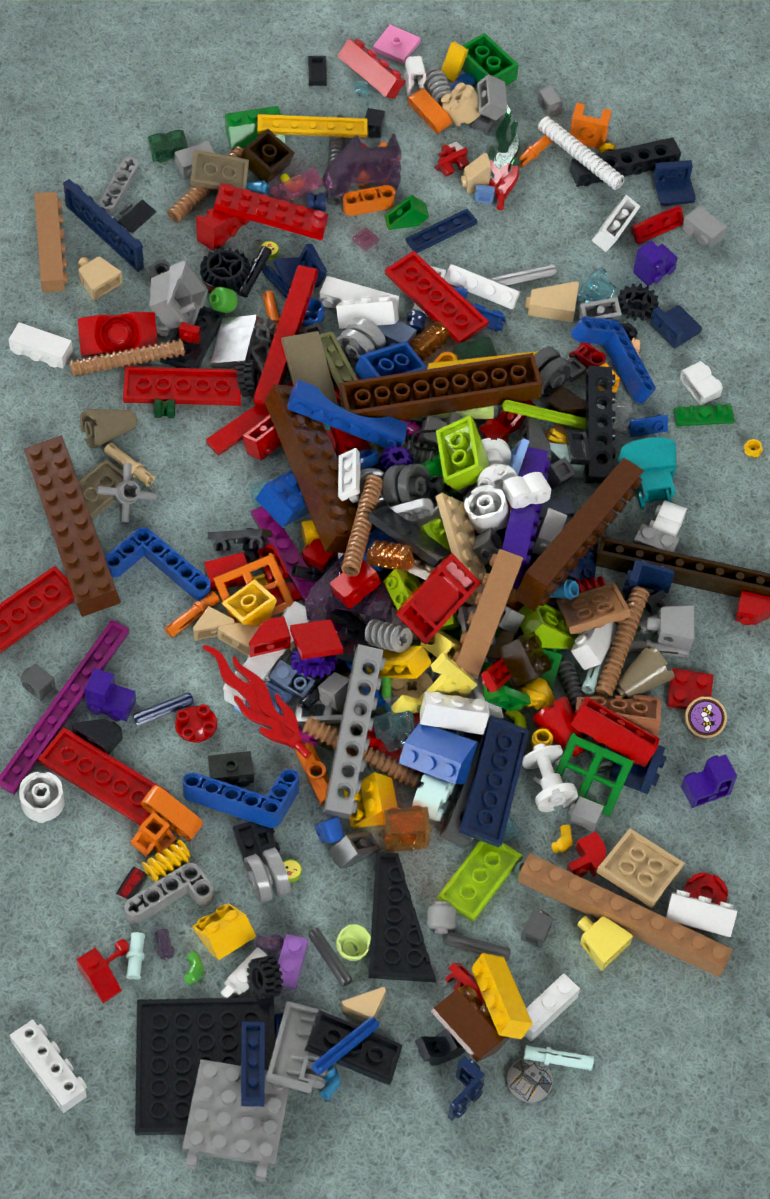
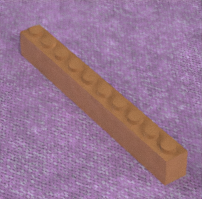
(633, 918)

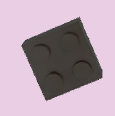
(267, 156)
(525, 658)

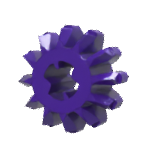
(395, 456)

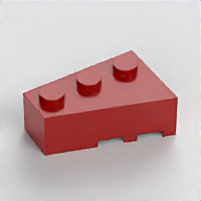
(217, 228)

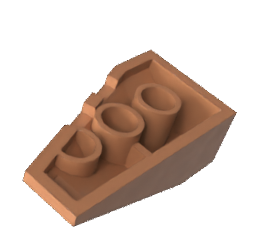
(641, 710)

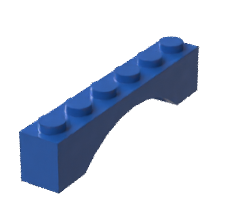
(312, 403)

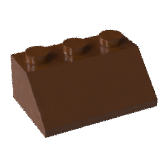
(470, 1023)

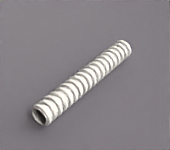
(581, 153)

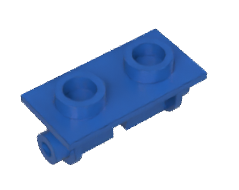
(494, 317)
(648, 425)

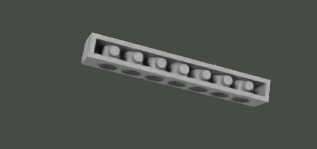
(363, 657)

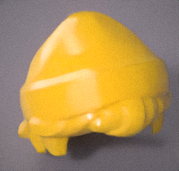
(539, 693)

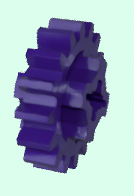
(313, 666)

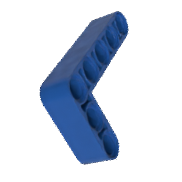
(621, 351)
(161, 560)
(243, 803)

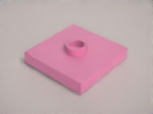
(396, 44)

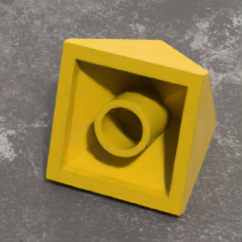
(251, 604)

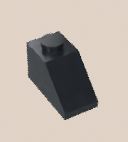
(100, 733)

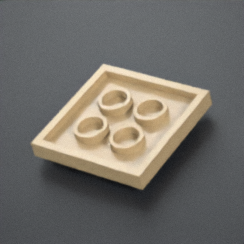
(640, 868)

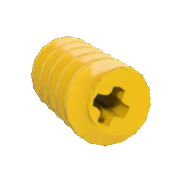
(167, 861)

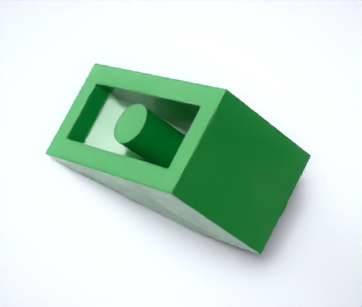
(407, 214)

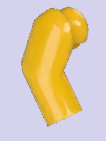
(564, 841)

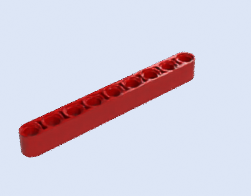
(288, 325)

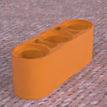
(429, 110)
(368, 200)
(180, 818)

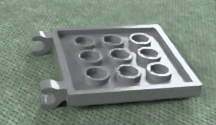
(231, 1131)

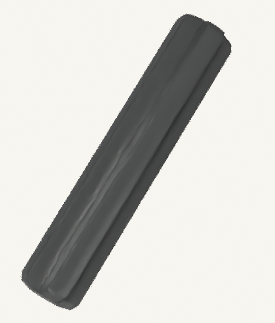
(476, 946)
(330, 957)

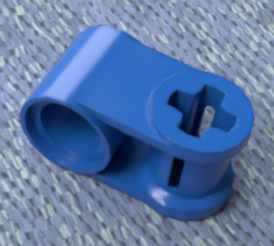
(330, 830)

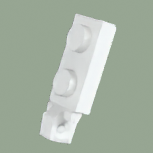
(237, 982)

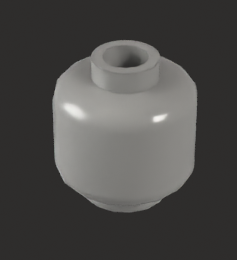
(441, 917)

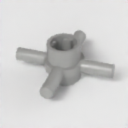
(131, 487)

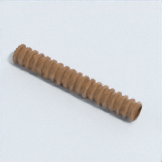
(194, 196)
(126, 358)
(361, 526)
(621, 643)
(372, 757)

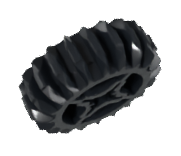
(226, 265)

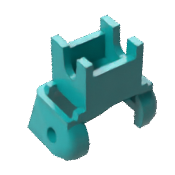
(659, 464)

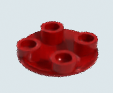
(196, 723)

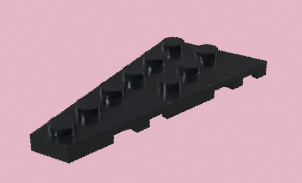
(396, 935)

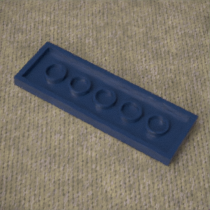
(104, 225)
(494, 781)

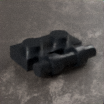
(249, 842)

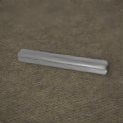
(525, 275)

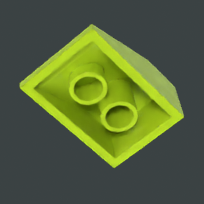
(461, 453)
(548, 625)

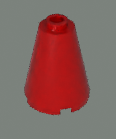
(558, 720)

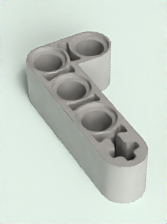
(165, 896)

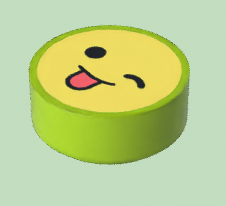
(273, 246)
(293, 869)

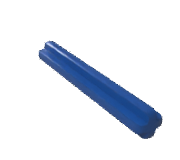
(345, 1045)

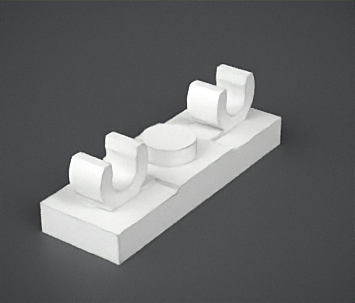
(349, 476)

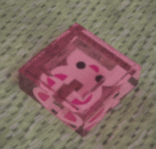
(365, 239)

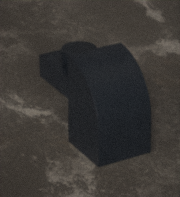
(439, 1048)

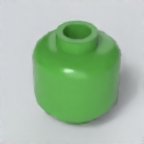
(223, 300)

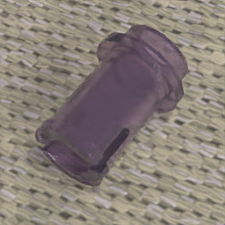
(273, 942)
(164, 944)

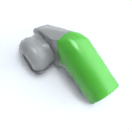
(386, 691)

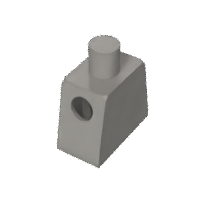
(674, 626)

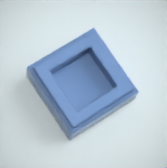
(484, 194)

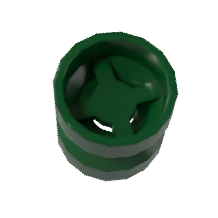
(159, 408)

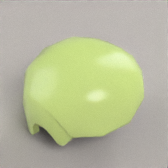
(353, 935)

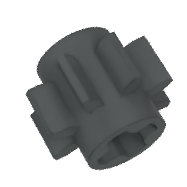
(265, 329)

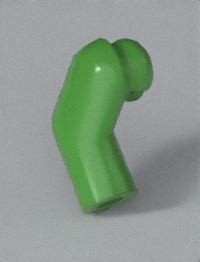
(196, 969)

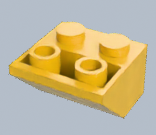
(373, 798)
(224, 930)

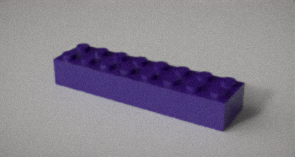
(521, 520)

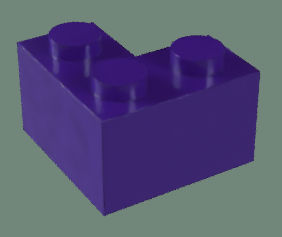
(654, 262)
(108, 698)
(711, 783)

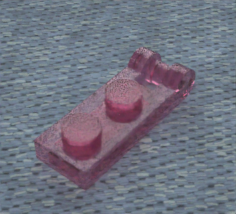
(298, 185)

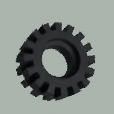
(248, 377)
(264, 977)

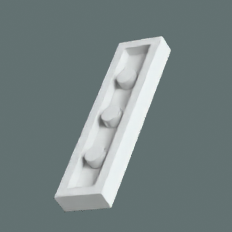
(482, 286)

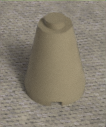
(106, 425)
(644, 674)

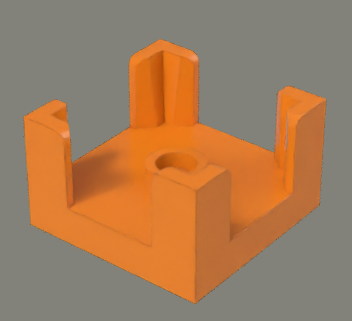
(590, 130)

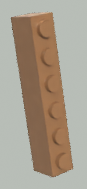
(49, 242)
(488, 612)

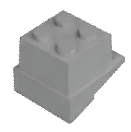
(177, 295)

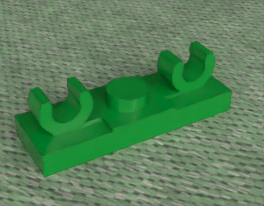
(703, 415)

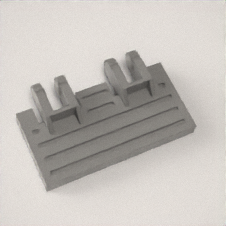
(290, 1062)

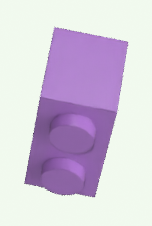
(292, 960)

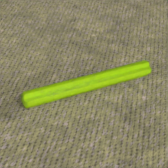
(544, 414)

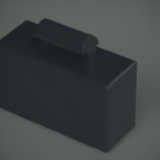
(136, 216)

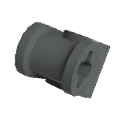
(484, 124)

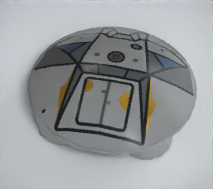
(529, 1080)

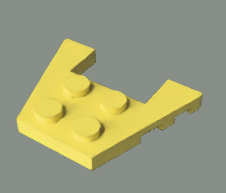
(451, 682)

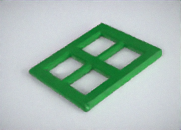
(590, 775)

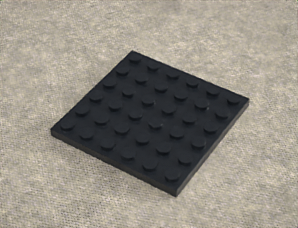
(173, 1041)

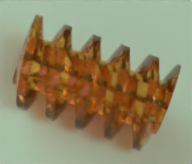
(430, 340)
(390, 555)

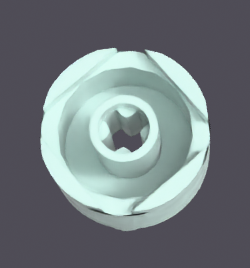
(434, 796)

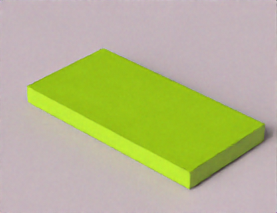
(479, 878)

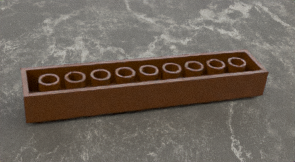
(444, 389)
(314, 469)
(72, 526)
(578, 535)

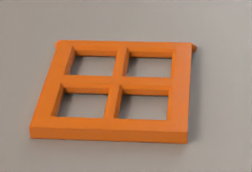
(245, 572)

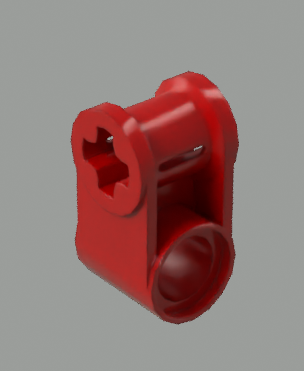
(588, 355)
(266, 569)

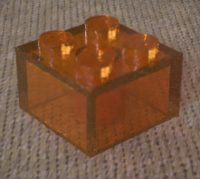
(406, 829)

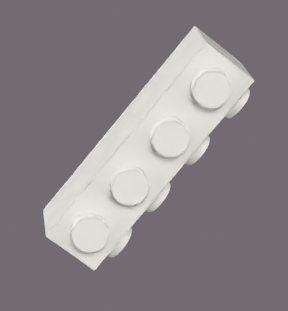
(48, 1065)

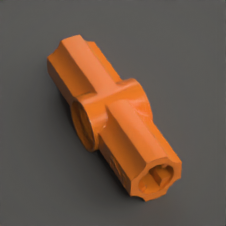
(314, 765)

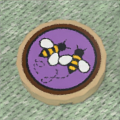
(705, 717)

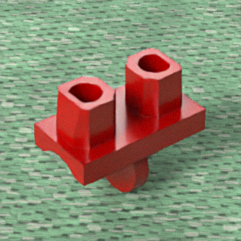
(450, 156)

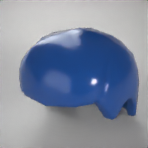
(314, 312)

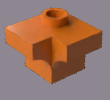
(153, 835)

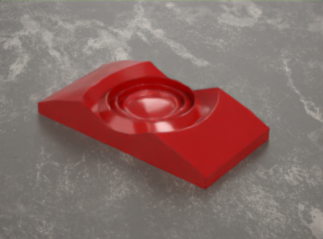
(116, 332)
(437, 598)

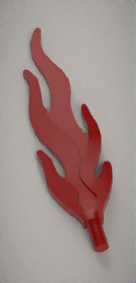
(283, 727)

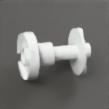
(499, 460)
(554, 790)

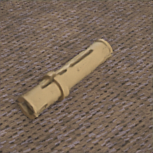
(137, 468)

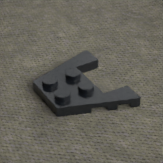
(351, 634)

